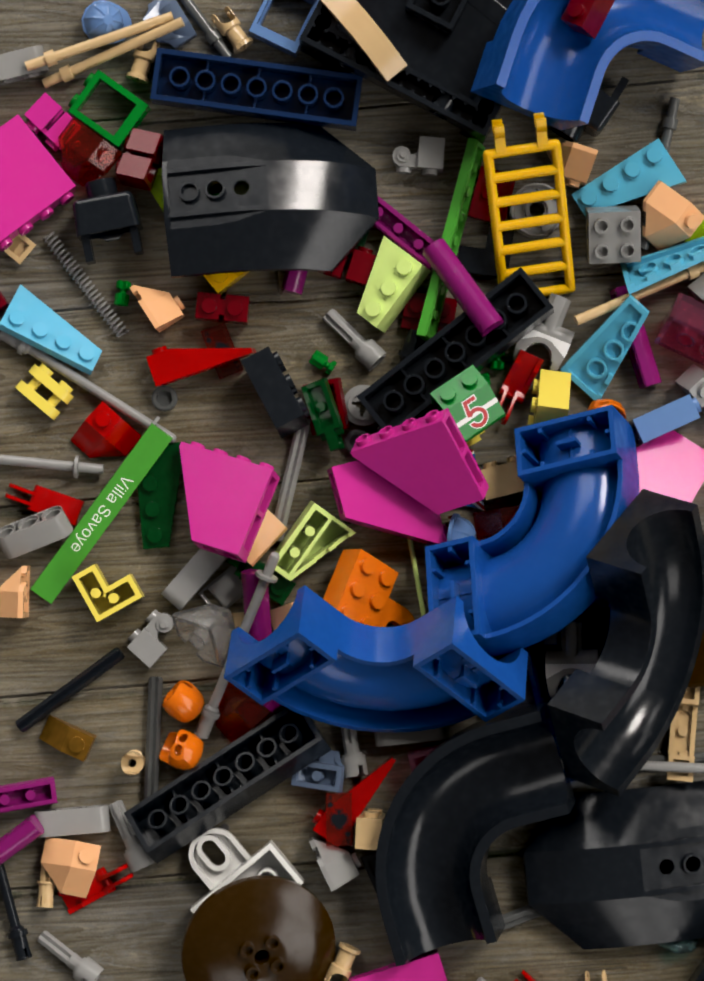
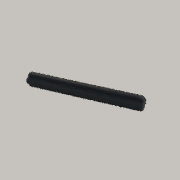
(69, 689)

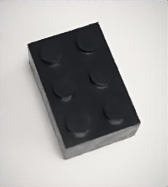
(276, 391)

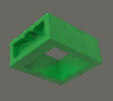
(132, 121)

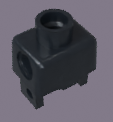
(601, 114)
(106, 216)

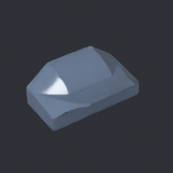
(175, 38)
(322, 774)

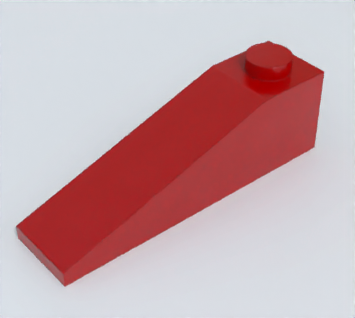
(180, 363)
(361, 795)

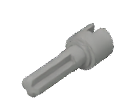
(366, 351)
(353, 760)
(135, 853)
(83, 968)

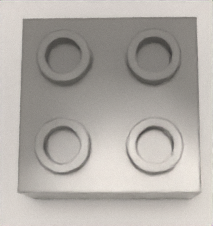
(613, 234)

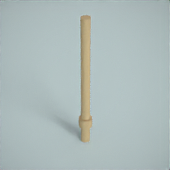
(51, 57)
(68, 72)
(689, 273)

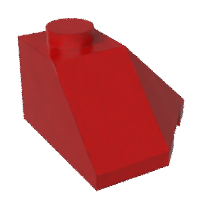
(105, 434)

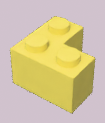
(551, 397)
(105, 598)

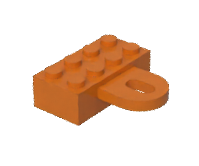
(363, 588)

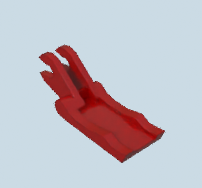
(518, 380)
(45, 498)
(100, 887)

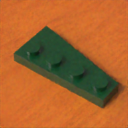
(158, 498)

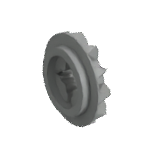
(354, 412)

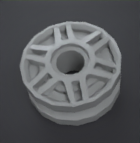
(523, 211)

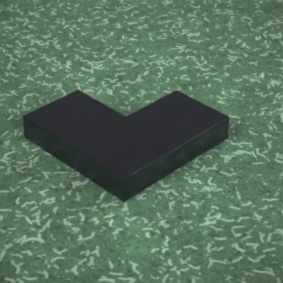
(482, 261)

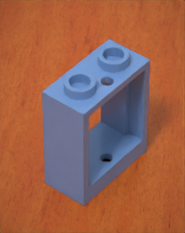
(272, 38)
(665, 419)

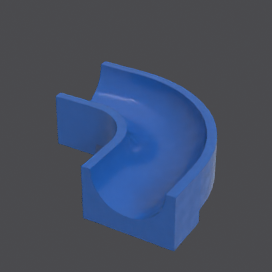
(551, 69)
(536, 570)
(374, 675)

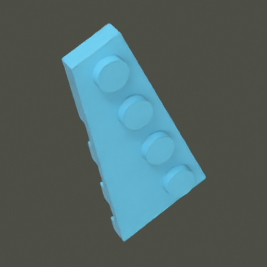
(631, 178)
(662, 264)
(44, 329)
(605, 349)

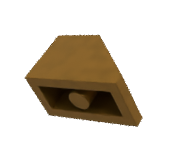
(67, 738)

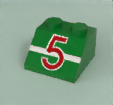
(469, 402)

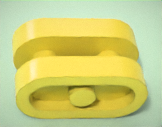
(60, 390)

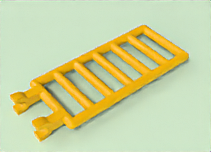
(559, 193)

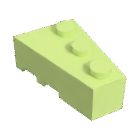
(390, 285)
(309, 539)

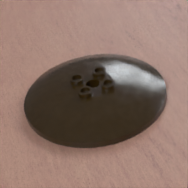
(253, 917)

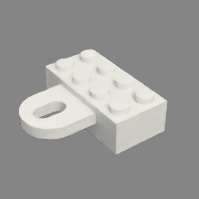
(238, 862)

